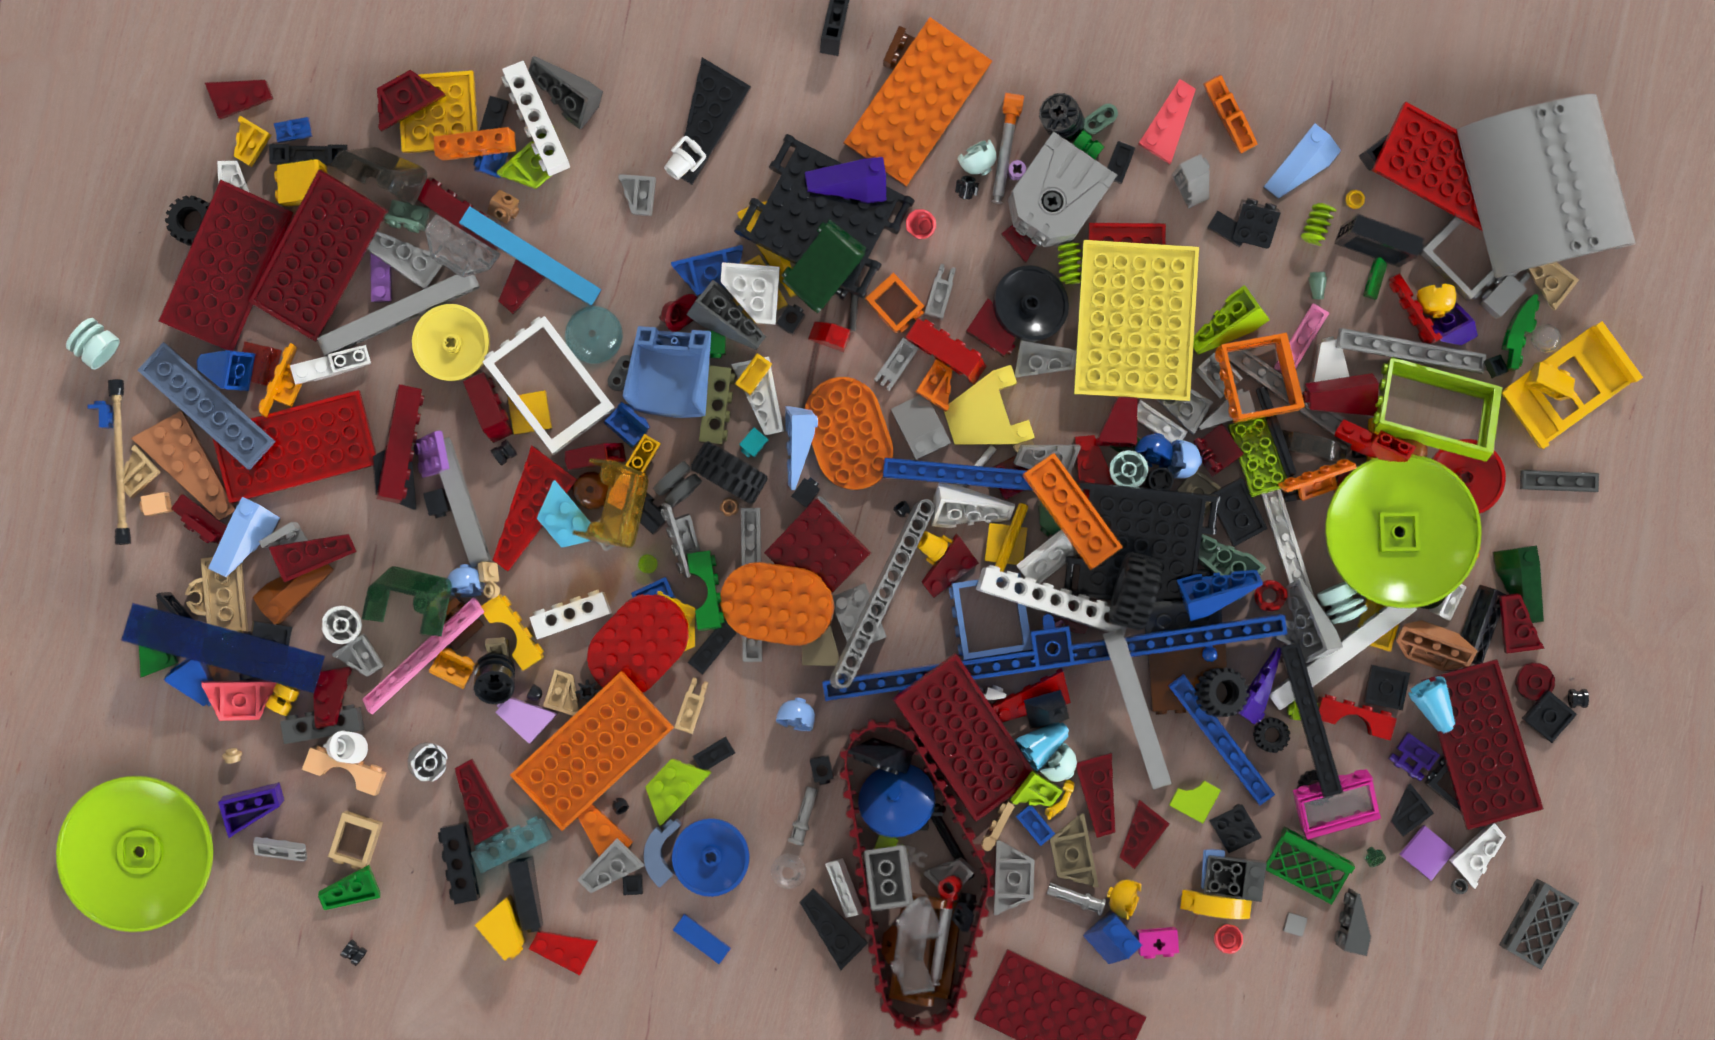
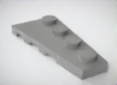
(1188, 412)

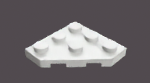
(754, 289)

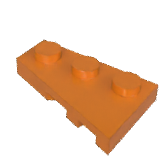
(601, 829)

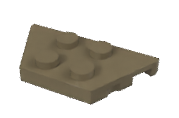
(1073, 853)

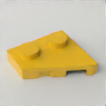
(250, 141)

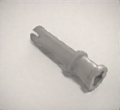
(801, 824)
(1085, 901)

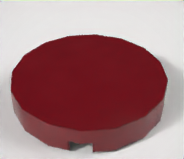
(1534, 680)

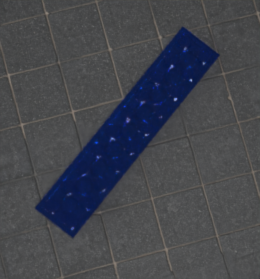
(223, 647)

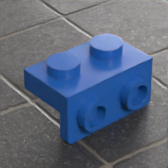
(627, 424)

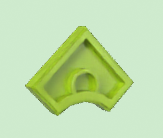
(1196, 801)

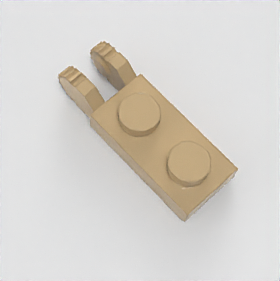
(691, 708)
(997, 826)

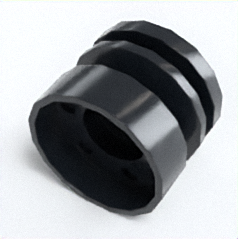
(1067, 125)
(494, 678)

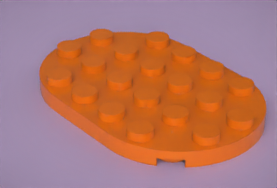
(849, 433)
(777, 603)

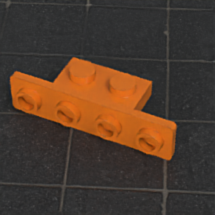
(1318, 481)

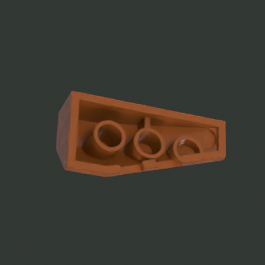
(280, 599)

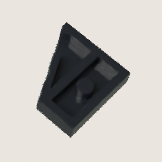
(1410, 811)

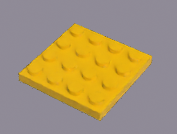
(446, 116)

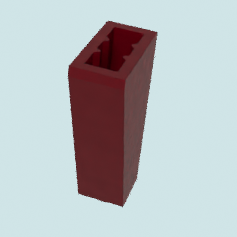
(1344, 395)

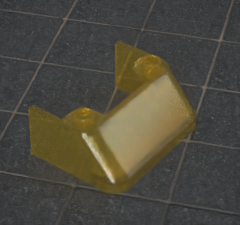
(621, 507)

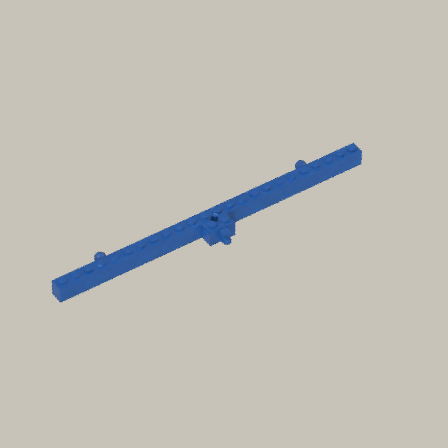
(1070, 654)

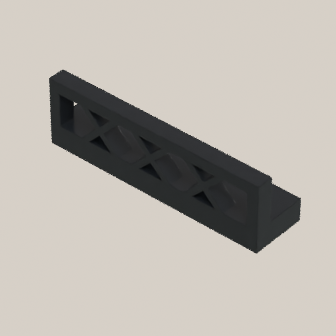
(1478, 620)

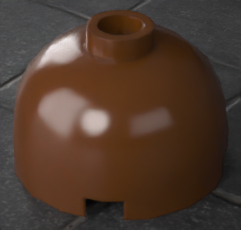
(590, 491)

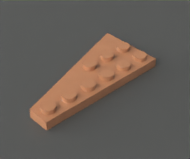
(181, 454)

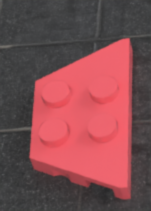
(238, 698)

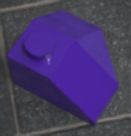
(1456, 326)

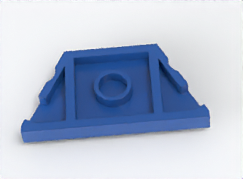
(702, 269)

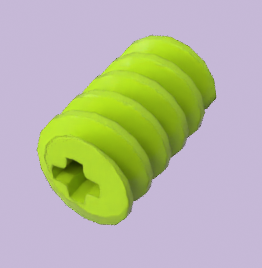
(1316, 223)
(1069, 262)

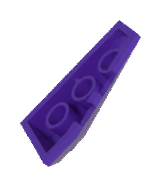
(851, 180)
(1260, 689)

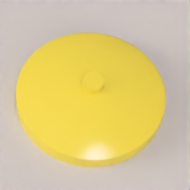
(450, 342)

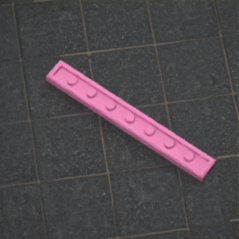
(422, 656)

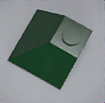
(1046, 521)

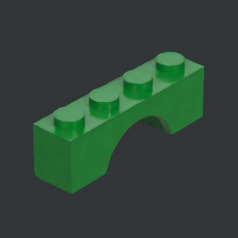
(709, 614)

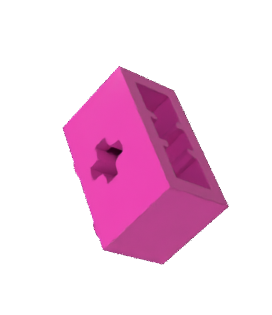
(1166, 935)

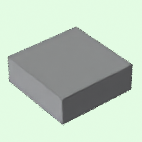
(1295, 924)

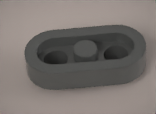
(619, 372)

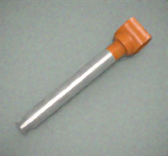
(1011, 109)

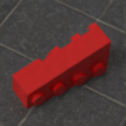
(947, 350)

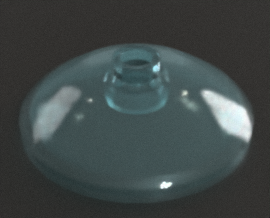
(603, 344)

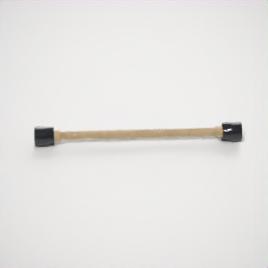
(122, 533)

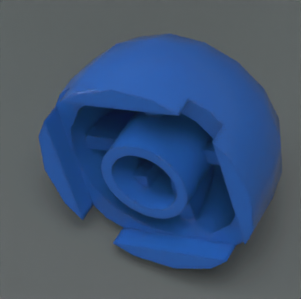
(1155, 450)

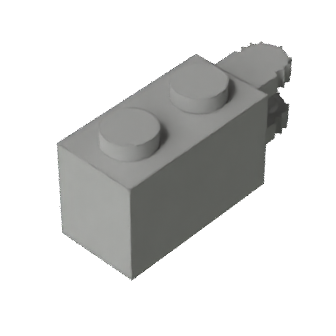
(1503, 295)

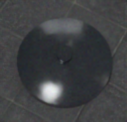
(1030, 303)

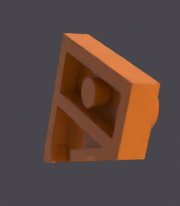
(936, 385)

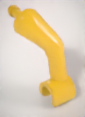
(1053, 810)

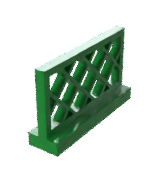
(1320, 854)

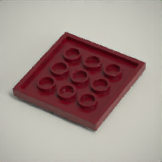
(820, 545)

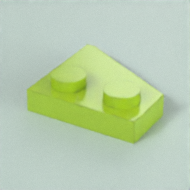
(1037, 791)

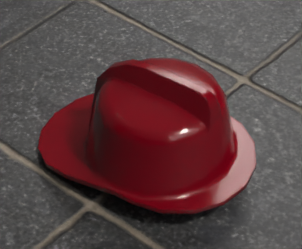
(675, 312)

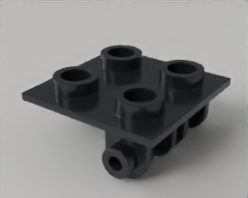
(1235, 828)

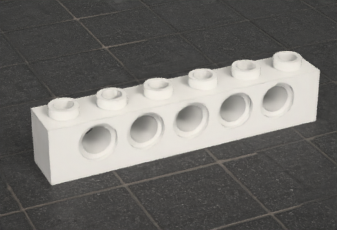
(517, 74)

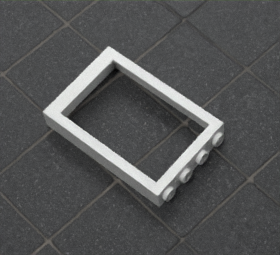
(577, 428)

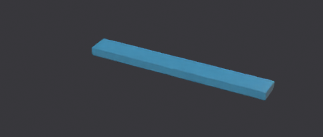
(530, 256)

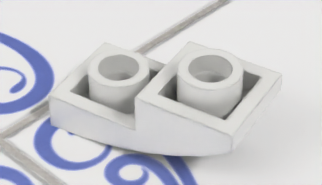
(994, 693)

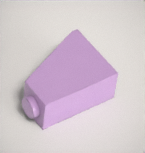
(525, 717)

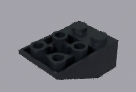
(883, 755)

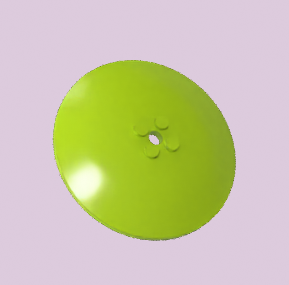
(1437, 523)

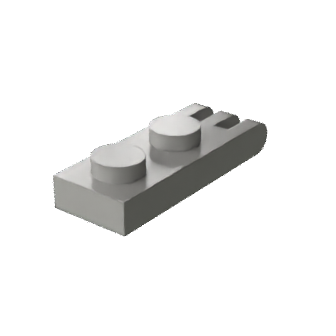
(896, 363)
(280, 849)

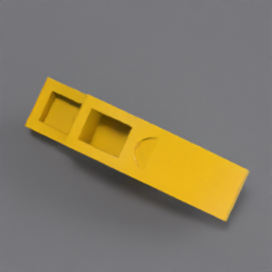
(643, 454)

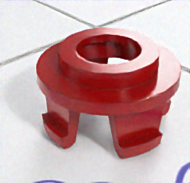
(1281, 595)

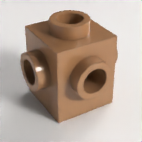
(503, 206)

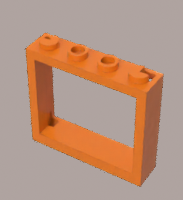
(1287, 368)

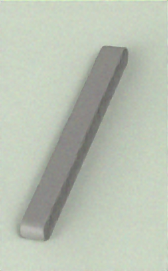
(876, 600)

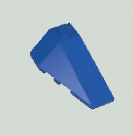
(1209, 594)

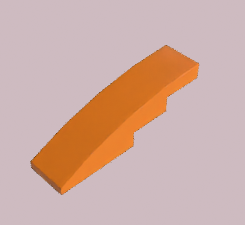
(1230, 114)

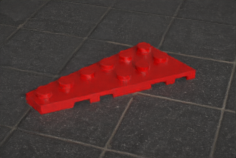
(528, 499)

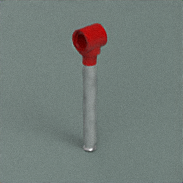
(944, 922)

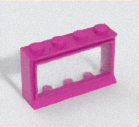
(1338, 812)

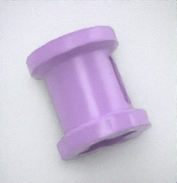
(1015, 164)

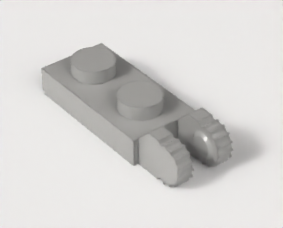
(939, 294)

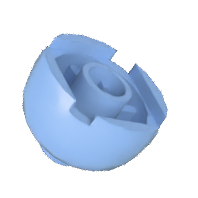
(1185, 459)
(466, 581)
(796, 714)

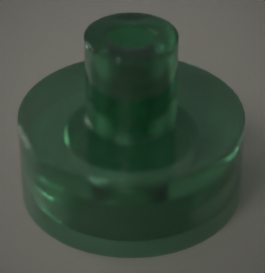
(1374, 857)

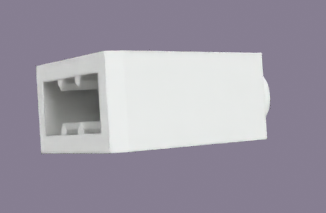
(1329, 361)

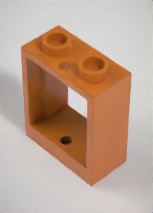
(881, 289)

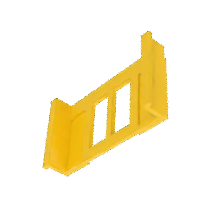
(1602, 362)

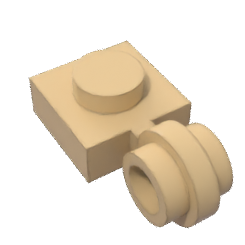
(489, 574)

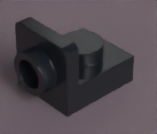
(963, 916)

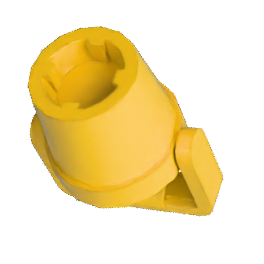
(933, 546)

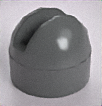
(1462, 884)

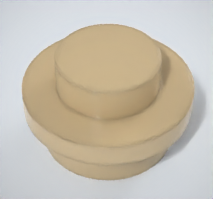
(232, 755)

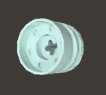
(92, 343)
(1342, 603)

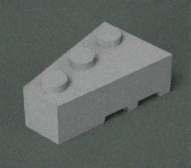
(1193, 180)

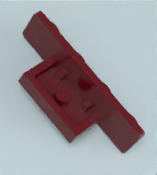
(199, 520)

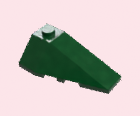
(1522, 575)

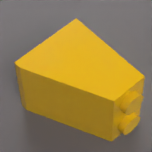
(295, 180)
(503, 929)

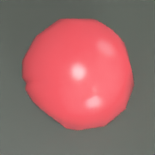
(921, 223)
(1228, 939)

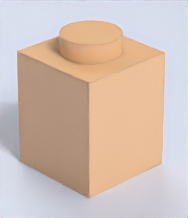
(155, 504)

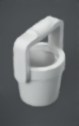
(681, 161)

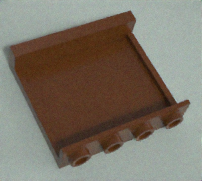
(1170, 665)

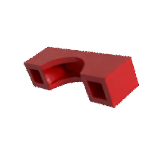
(1377, 724)

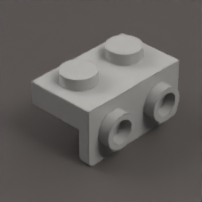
(1210, 373)

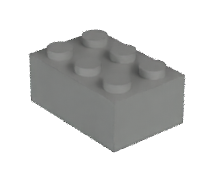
(848, 609)
(888, 878)

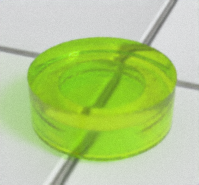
(648, 564)

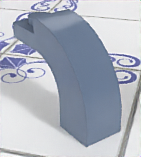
(653, 859)

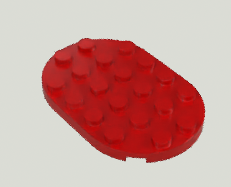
(640, 641)

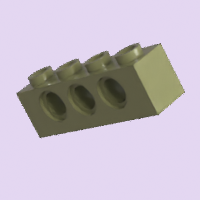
(715, 375)

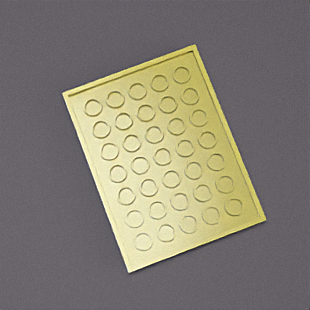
(1136, 320)

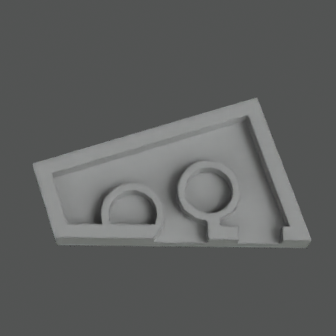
(611, 865)

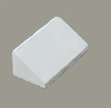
(1449, 605)

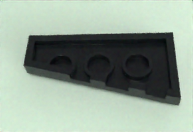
(837, 934)

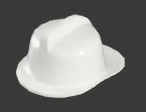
(347, 747)

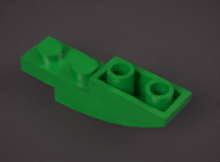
(1521, 323)

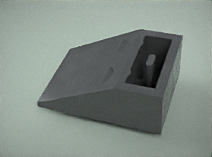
(1235, 878)
(1354, 929)

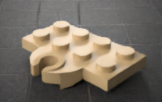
(220, 597)

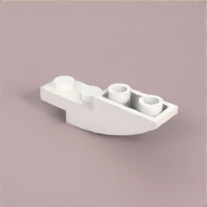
(330, 365)

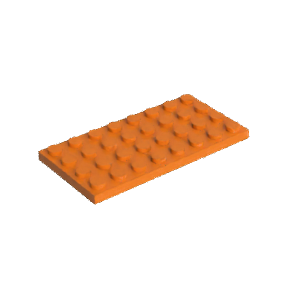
(918, 101)
(592, 751)

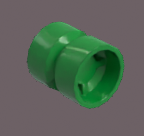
(1086, 144)

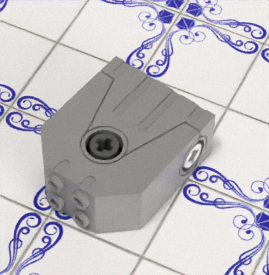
(1067, 182)

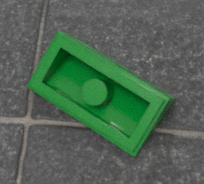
(1375, 278)

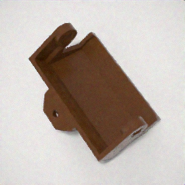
(945, 988)

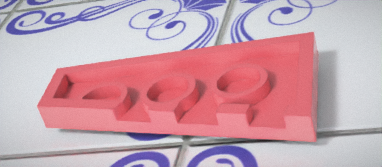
(1167, 126)

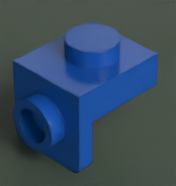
(105, 413)

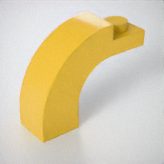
(1215, 905)

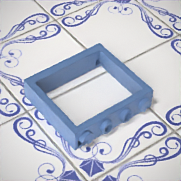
(960, 628)

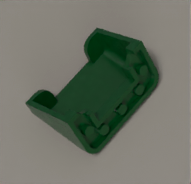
(824, 265)

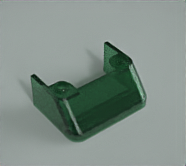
(429, 592)

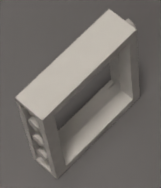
(1445, 271)

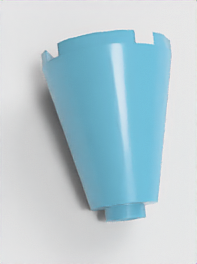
(1434, 703)
(1042, 743)

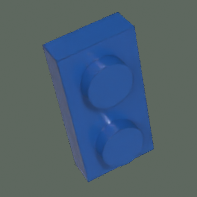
(1035, 824)

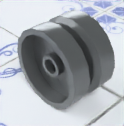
(675, 482)

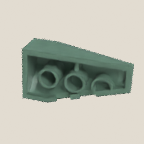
(1226, 559)

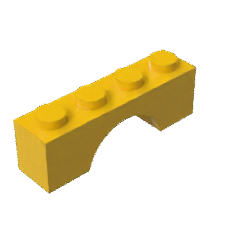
(526, 650)

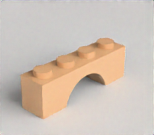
(367, 778)

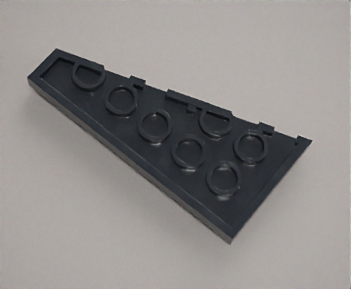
(711, 111)

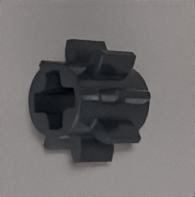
(967, 187)
(593, 690)

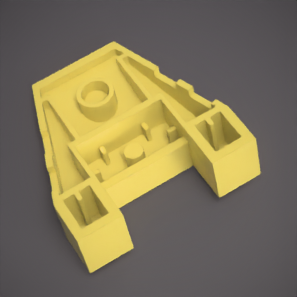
(980, 415)

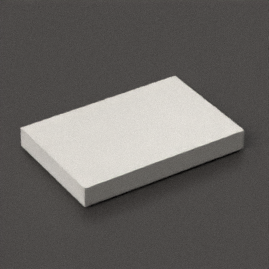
(1047, 558)

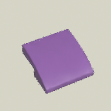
(1427, 852)

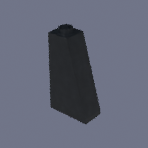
(526, 893)

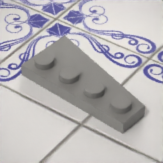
(405, 258)

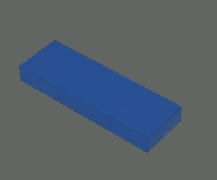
(701, 938)

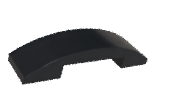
(286, 154)

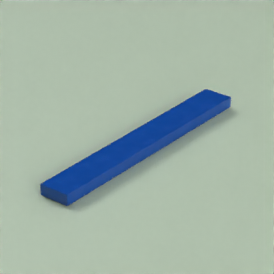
(955, 474)
(1222, 741)

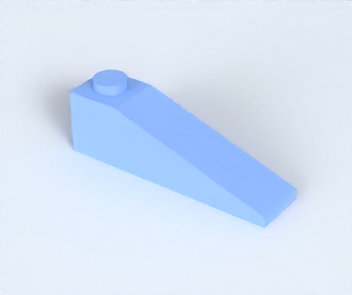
(1307, 159)
(800, 427)
(242, 536)

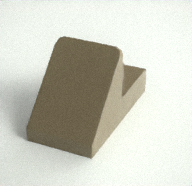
(498, 645)

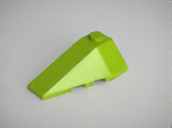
(1235, 319)

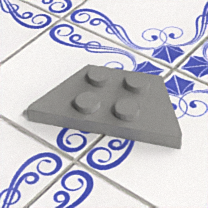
(1012, 877)

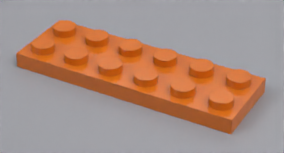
(1072, 511)

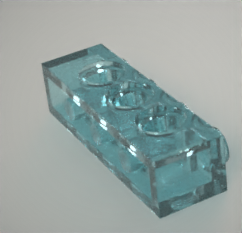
(486, 861)

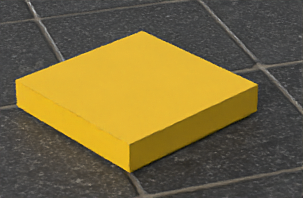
(538, 406)
(996, 538)

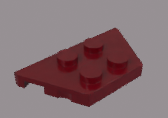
(404, 97)

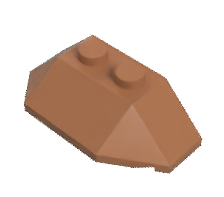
(1435, 646)

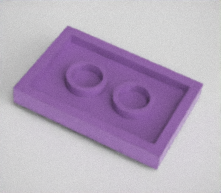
(431, 454)

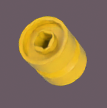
(285, 692)

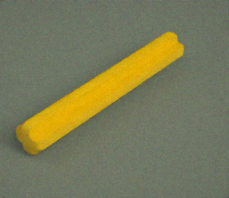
(1011, 536)

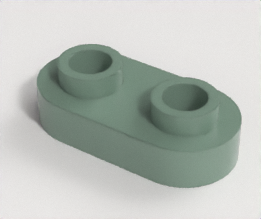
(1099, 119)

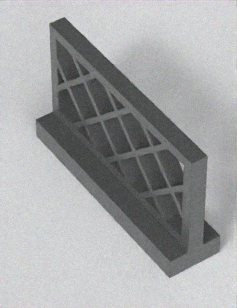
(1524, 918)

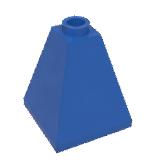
(228, 368)
(188, 677)

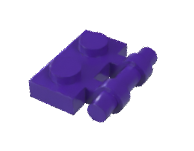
(1417, 751)

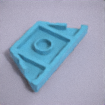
(562, 516)

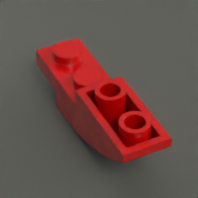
(1376, 446)

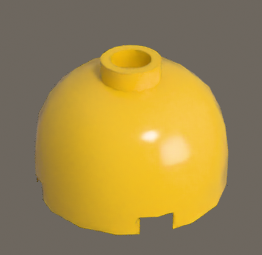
(1437, 301)
(1124, 898)

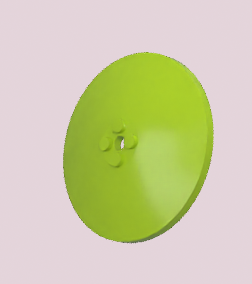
(100, 859)

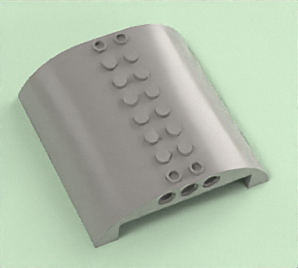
(1545, 184)

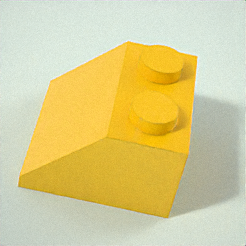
(1551, 381)

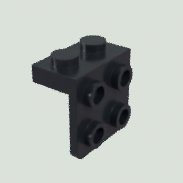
(1256, 223)

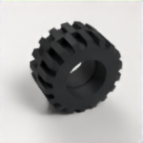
(178, 214)
(1235, 692)

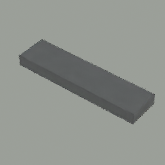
(1559, 481)

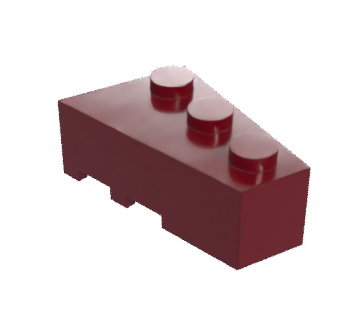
(488, 407)

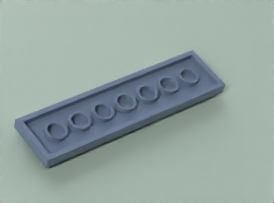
(206, 406)

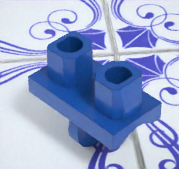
(293, 130)

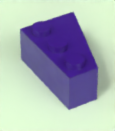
(248, 806)

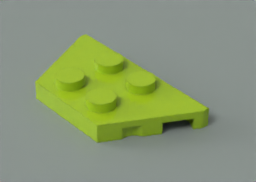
(525, 167)
(672, 787)

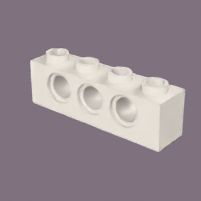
(543, 628)

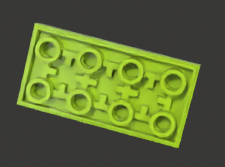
(1260, 458)

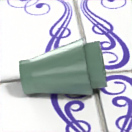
(1317, 284)

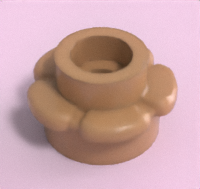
(724, 506)

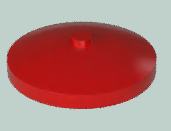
(1482, 478)

